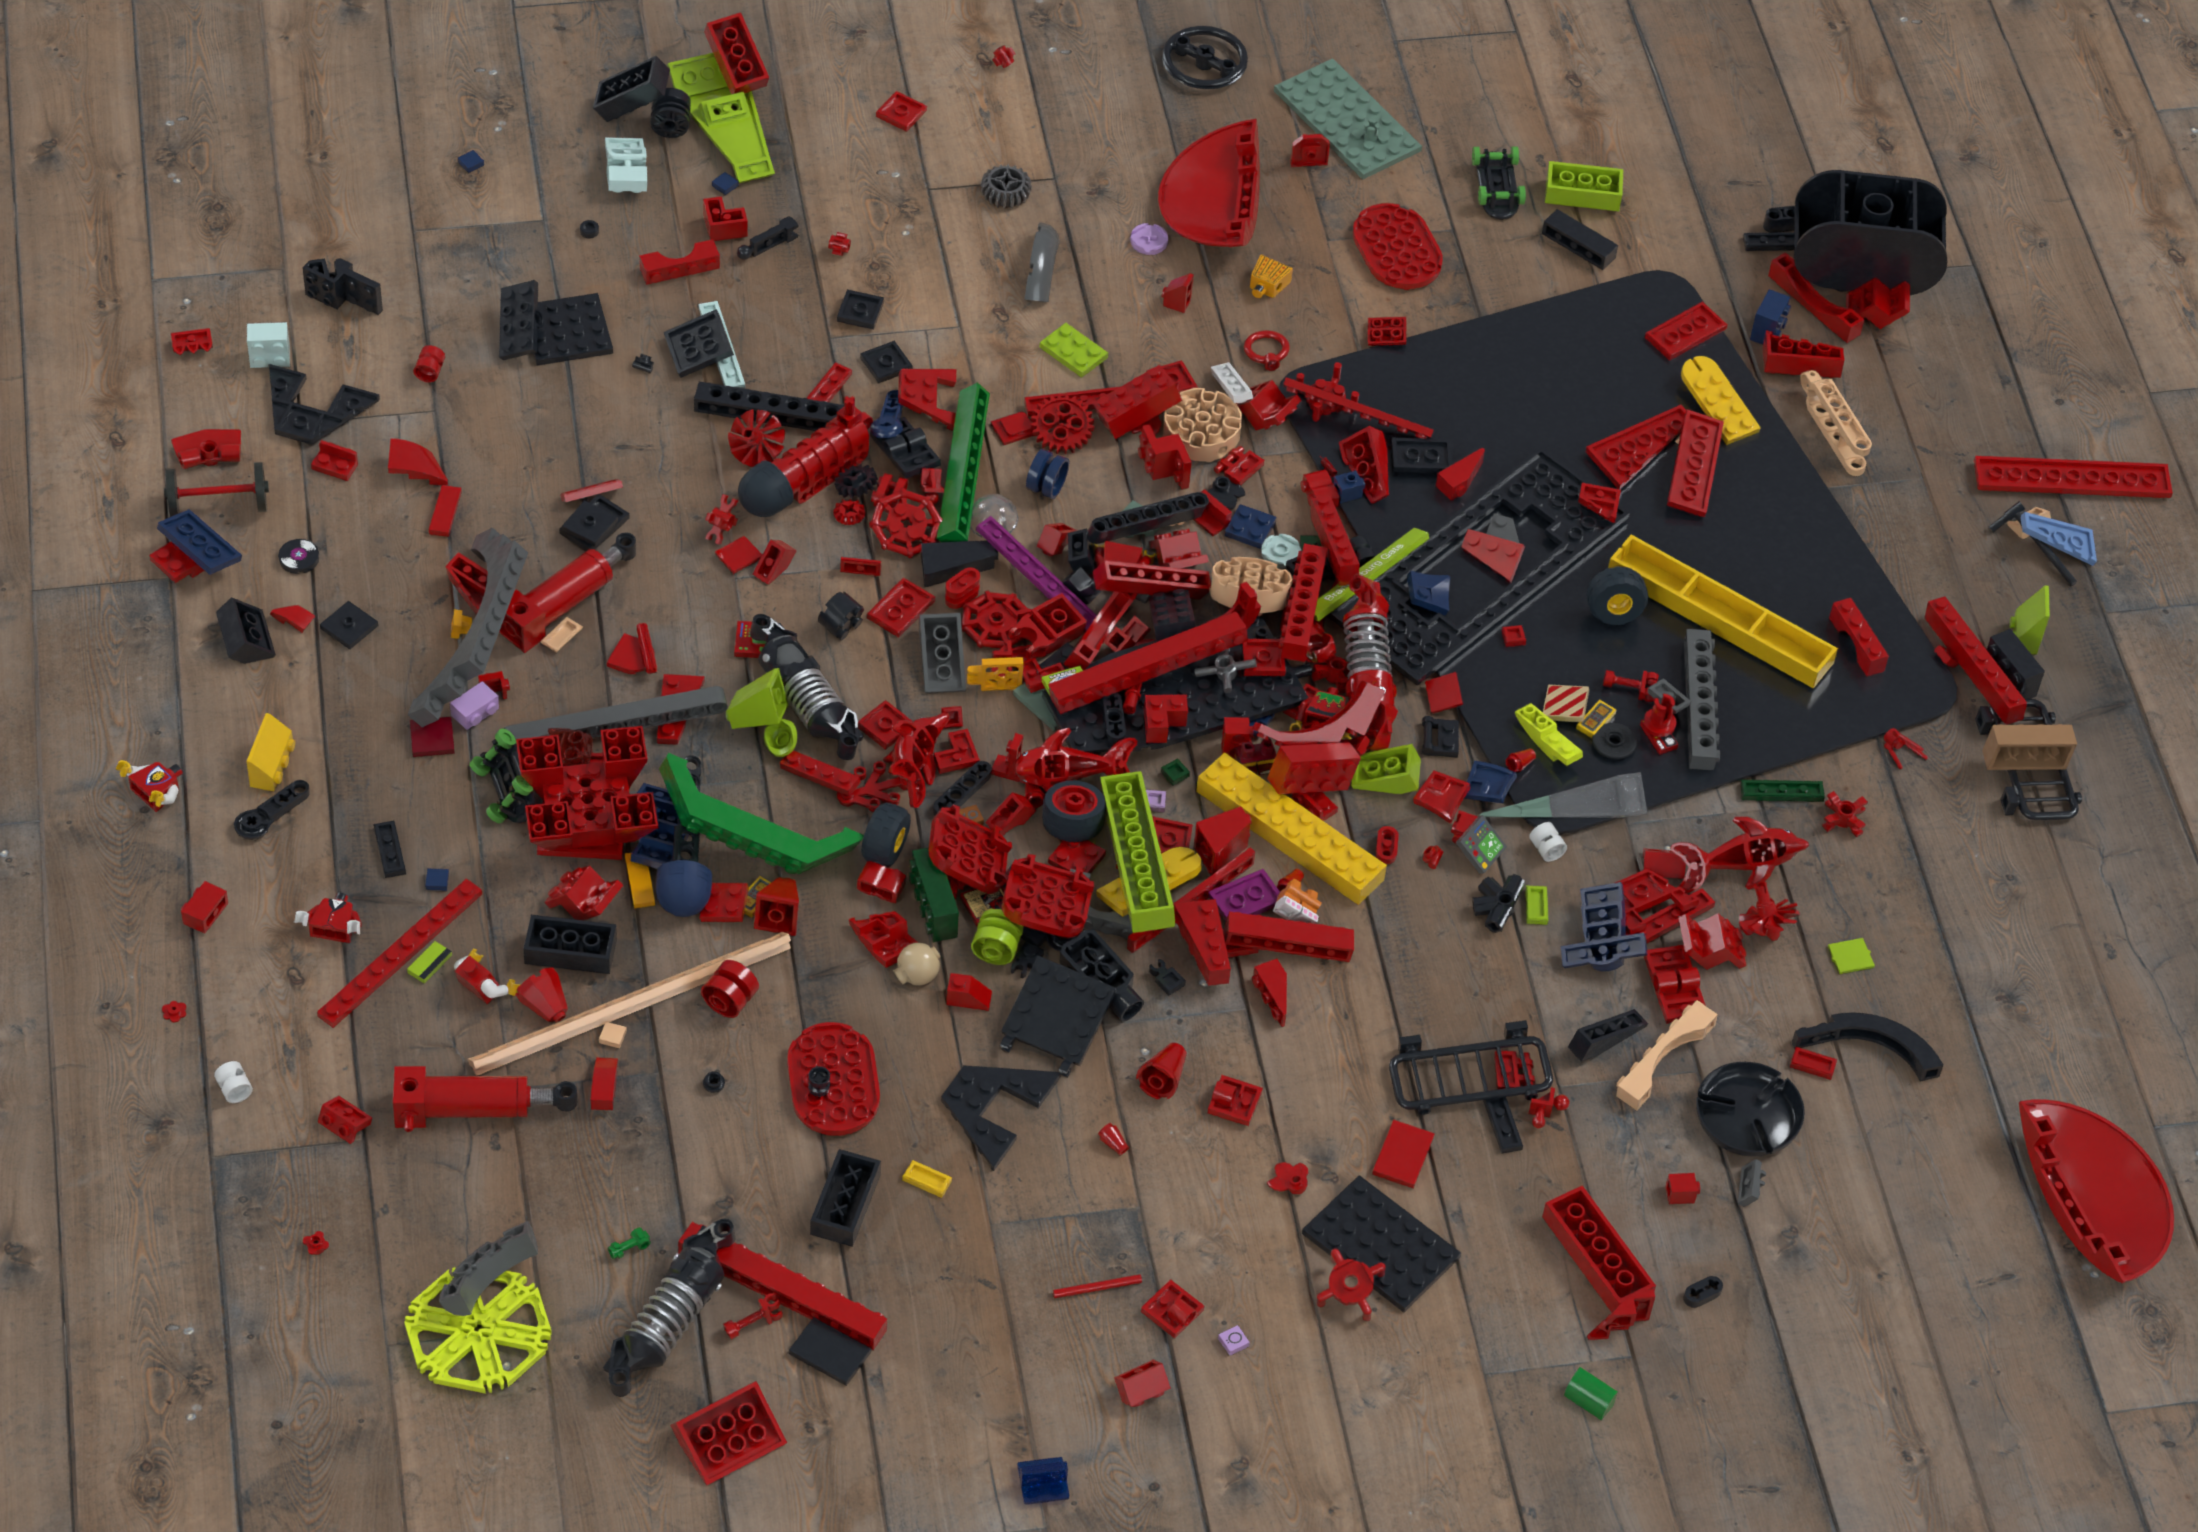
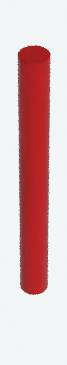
(1097, 1286)

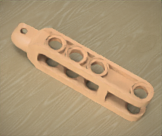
(1849, 431)

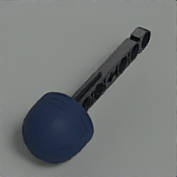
(684, 883)

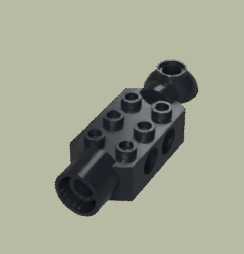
(1094, 958)

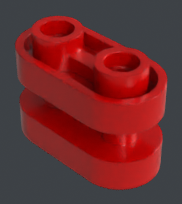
(885, 484)
(962, 588)

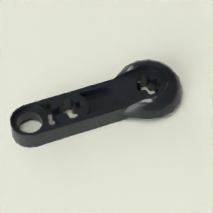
(270, 811)

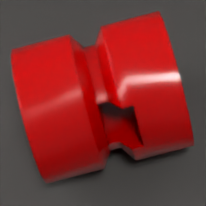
(429, 363)

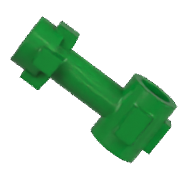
(639, 1238)

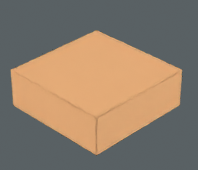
(612, 1035)

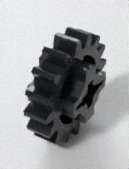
(856, 481)

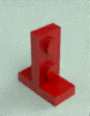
(1005, 765)

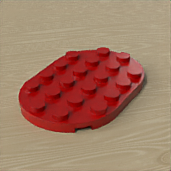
(1397, 246)
(853, 1079)

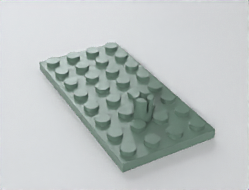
(1348, 117)

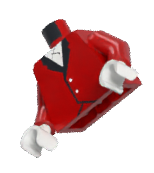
(331, 919)

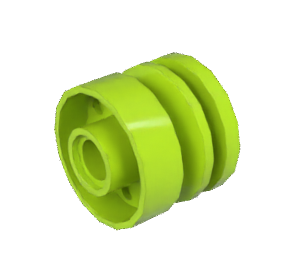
(996, 938)

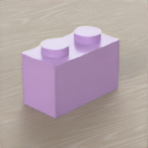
(474, 705)

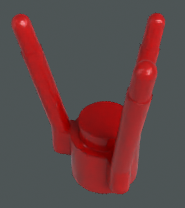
(1896, 740)

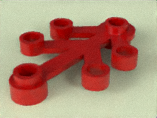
(873, 789)

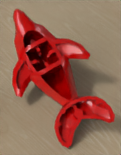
(915, 752)
(1056, 763)
(1755, 850)

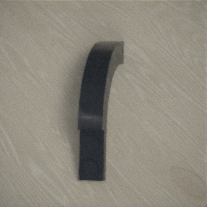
(1878, 1030)

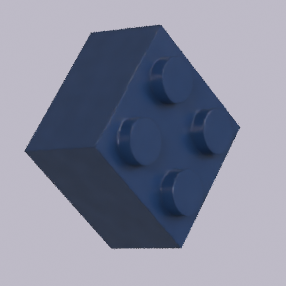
(1770, 316)

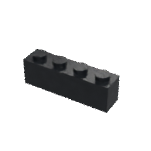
(1580, 239)

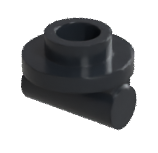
(643, 363)

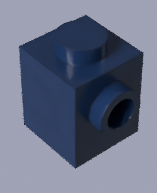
(1349, 486)

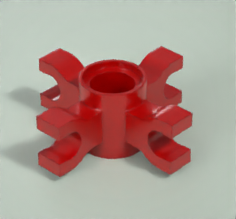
(721, 519)
(1333, 672)
(1845, 814)

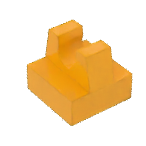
(460, 624)

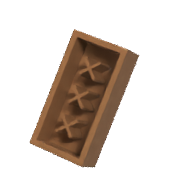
(2029, 747)

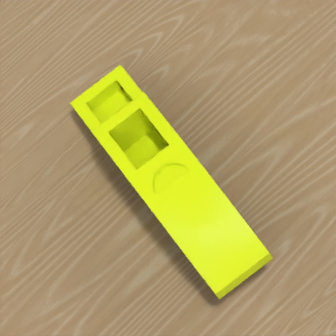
(1545, 735)

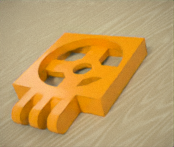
(978, 676)

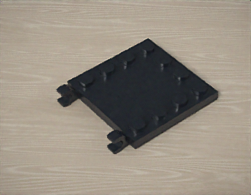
(1058, 1012)

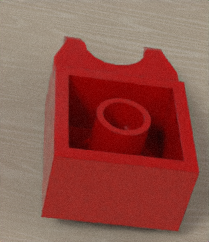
(1049, 626)

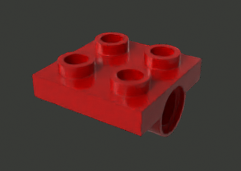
(1234, 1100)
(1172, 1308)

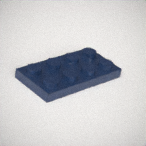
(199, 541)

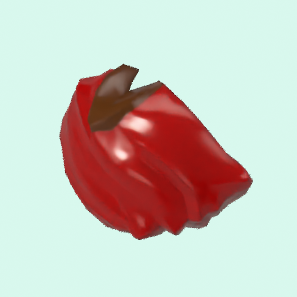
(1321, 649)

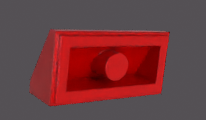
(860, 566)

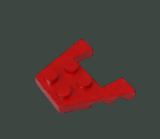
(919, 392)
(1647, 890)

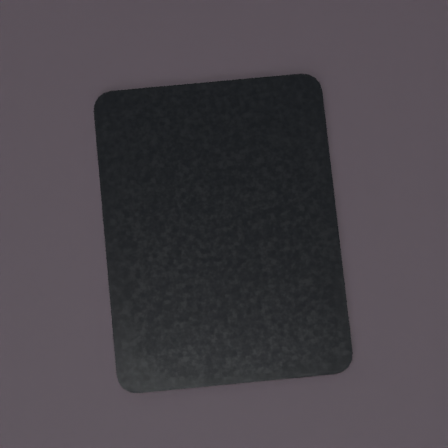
(1771, 531)

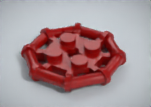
(902, 512)
(985, 615)

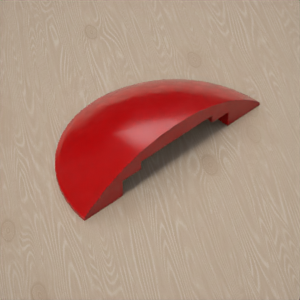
(1214, 187)
(2099, 1187)

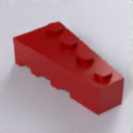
(1795, 357)
(1203, 932)

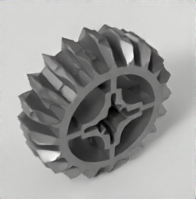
(995, 182)

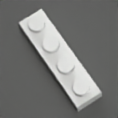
(1231, 383)

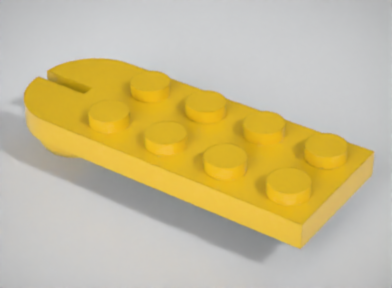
(1718, 398)
(1179, 864)

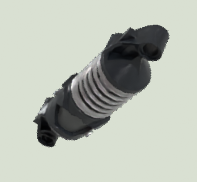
(805, 686)

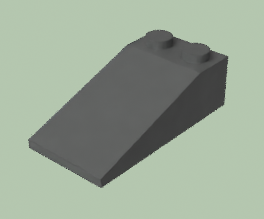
(942, 652)

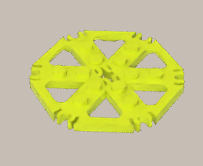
(482, 1342)

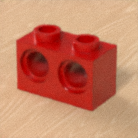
(1234, 733)

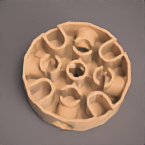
(1205, 422)
(1262, 575)

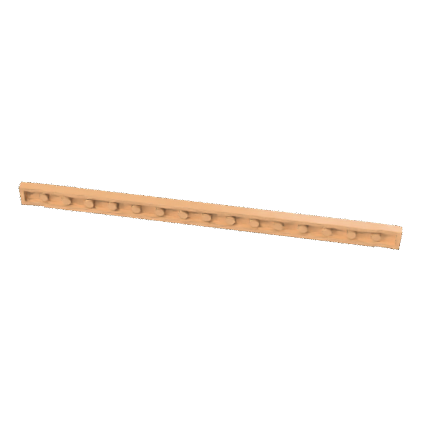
(624, 1005)

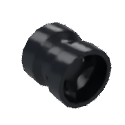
(819, 1081)

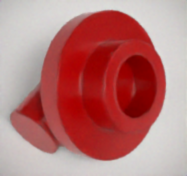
(1432, 856)

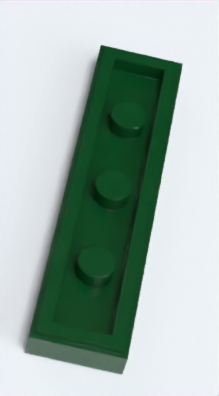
(1782, 790)

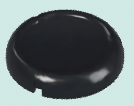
(1749, 1109)

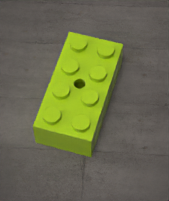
(1584, 186)

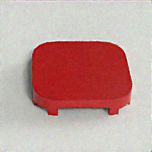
(969, 850)
(1047, 897)

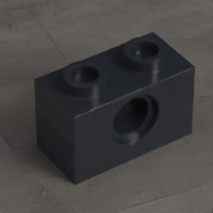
(1081, 551)

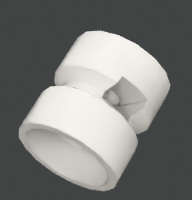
(1548, 842)
(233, 1082)

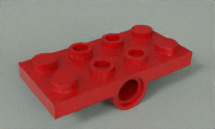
(1673, 980)

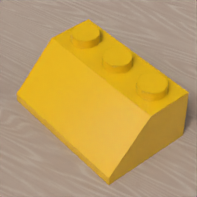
(269, 754)

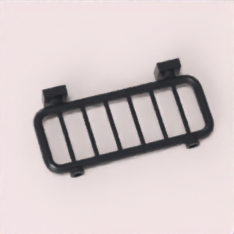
(2013, 795)
(1515, 1035)

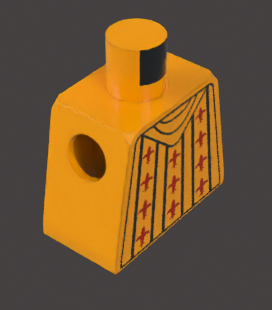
(1269, 277)

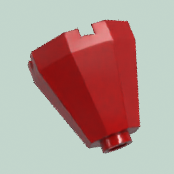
(544, 995)

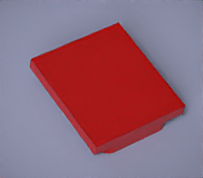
(1012, 427)
(738, 554)
(1443, 693)

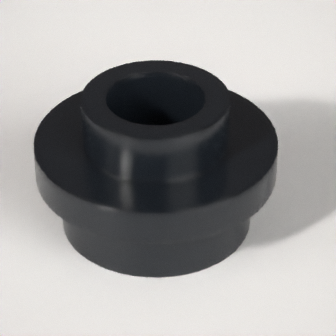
(713, 1077)

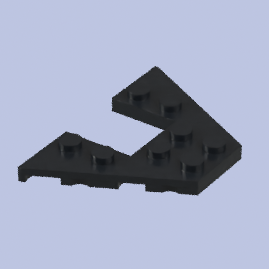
(309, 423)
(975, 1090)

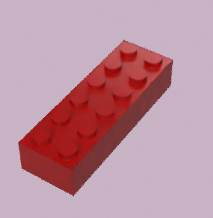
(1596, 1247)

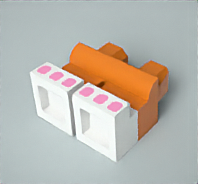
(1297, 904)

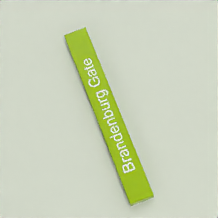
(1372, 570)

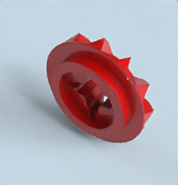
(849, 518)

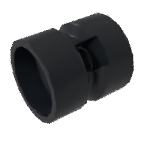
(1362, 549)

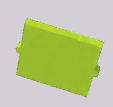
(1851, 956)

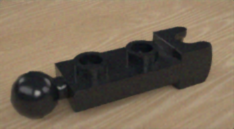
(769, 238)

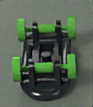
(1497, 182)
(511, 787)

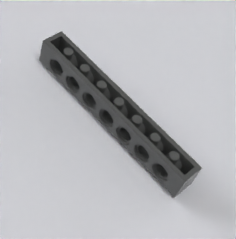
(1701, 693)

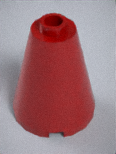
(1162, 1072)

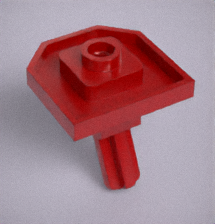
(1310, 151)

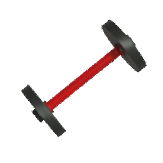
(173, 493)

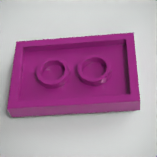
(1247, 895)

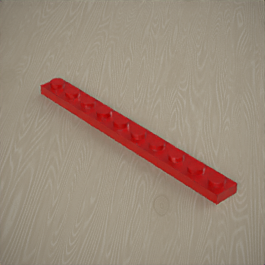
(399, 953)

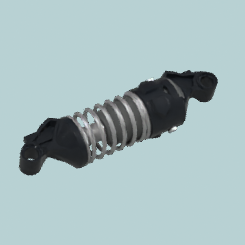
(683, 1293)

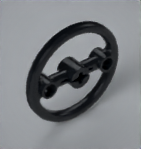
(1205, 57)

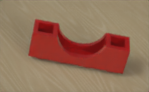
(660, 268)
(1870, 652)

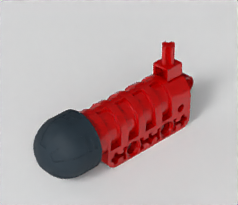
(809, 466)

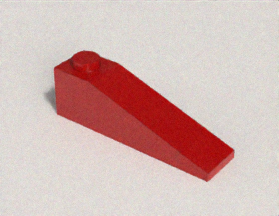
(1368, 456)

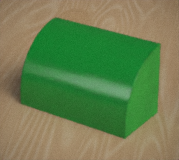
(1591, 1393)

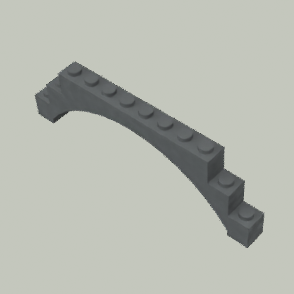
(504, 566)

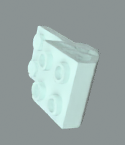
(626, 164)

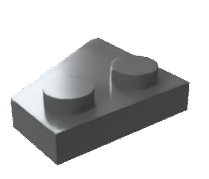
(1503, 528)

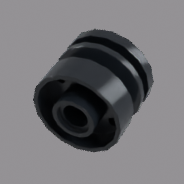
(671, 114)

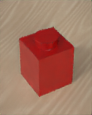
(1682, 1188)

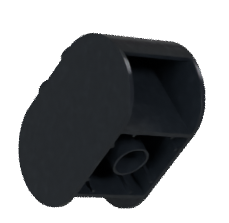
(1867, 228)

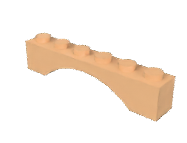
(1692, 1026)

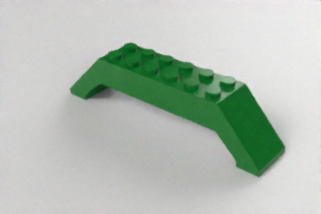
(747, 831)

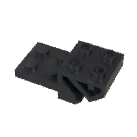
(341, 285)

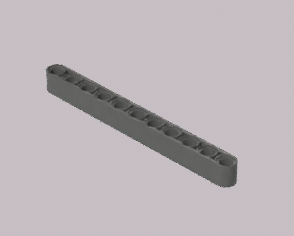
(638, 713)

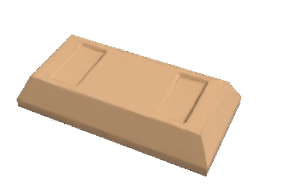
(561, 634)

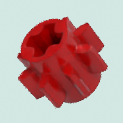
(1003, 56)
(839, 243)

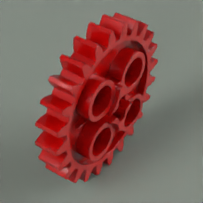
(1052, 411)

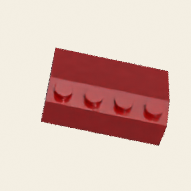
(729, 1433)

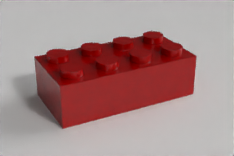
(736, 54)
(1137, 401)
(1313, 768)

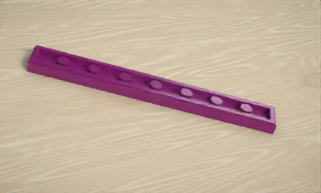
(1030, 566)

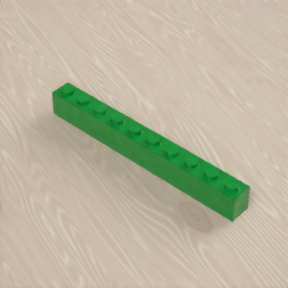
(963, 464)

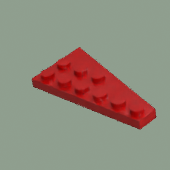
(1632, 449)

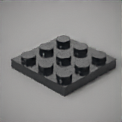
(698, 343)

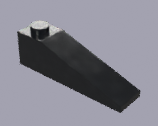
(1603, 1035)

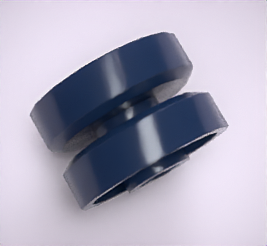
(1047, 473)

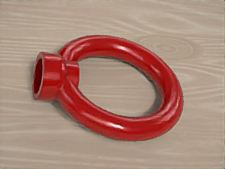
(1270, 360)

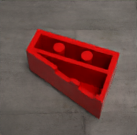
(468, 579)

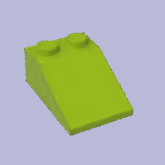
(2031, 620)
(1389, 770)

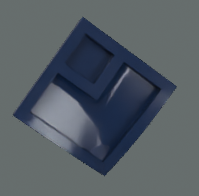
(1429, 591)
(1489, 782)

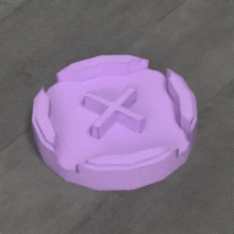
(1149, 239)

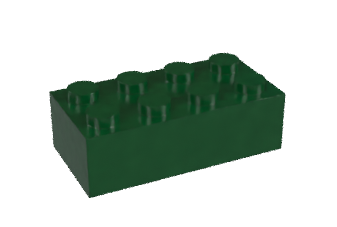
(935, 897)

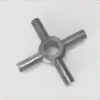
(1226, 669)

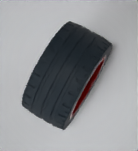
(1074, 811)

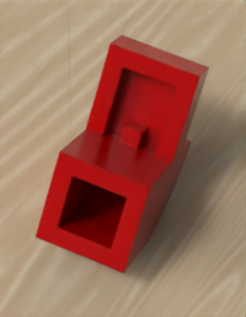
(1128, 637)

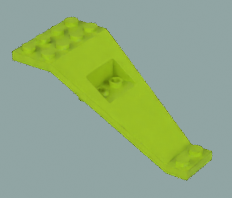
(733, 132)

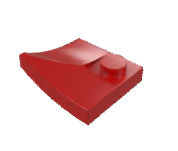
(1442, 795)

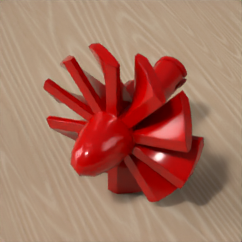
(752, 446)
(1767, 916)

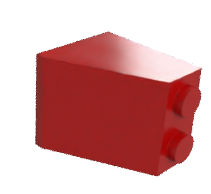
(1222, 838)

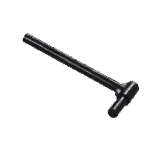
(2014, 514)

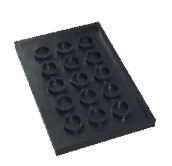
(1376, 1230)

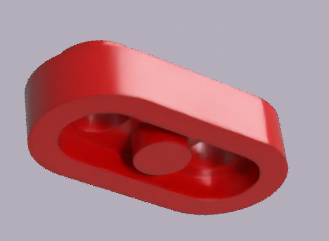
(1387, 846)

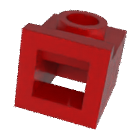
(1461, 824)

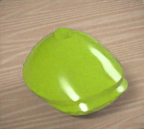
(780, 738)

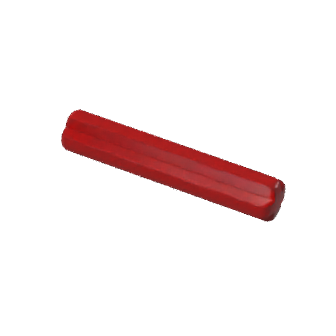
(646, 648)

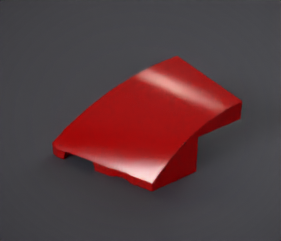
(415, 460)
(883, 936)
(1635, 1308)

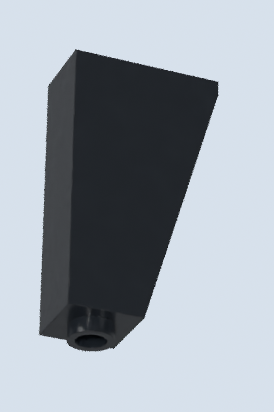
(947, 559)

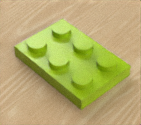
(1073, 350)

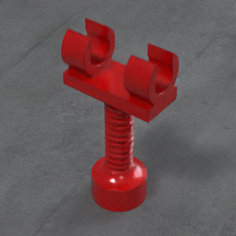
(1647, 678)
(733, 1328)

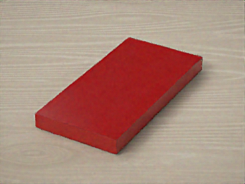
(1686, 331)

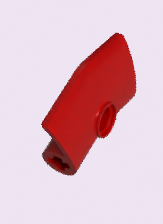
(208, 447)

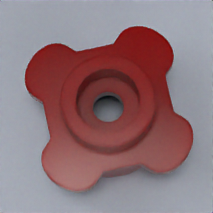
(315, 1249)

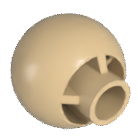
(917, 964)

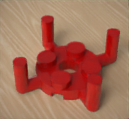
(1329, 386)
(1351, 1295)

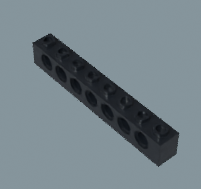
(789, 410)

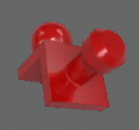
(931, 482)
(1543, 1106)

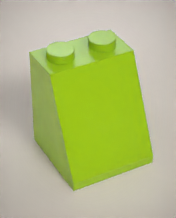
(758, 702)

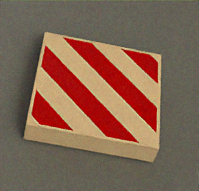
(1566, 703)

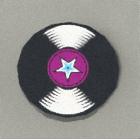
(298, 556)

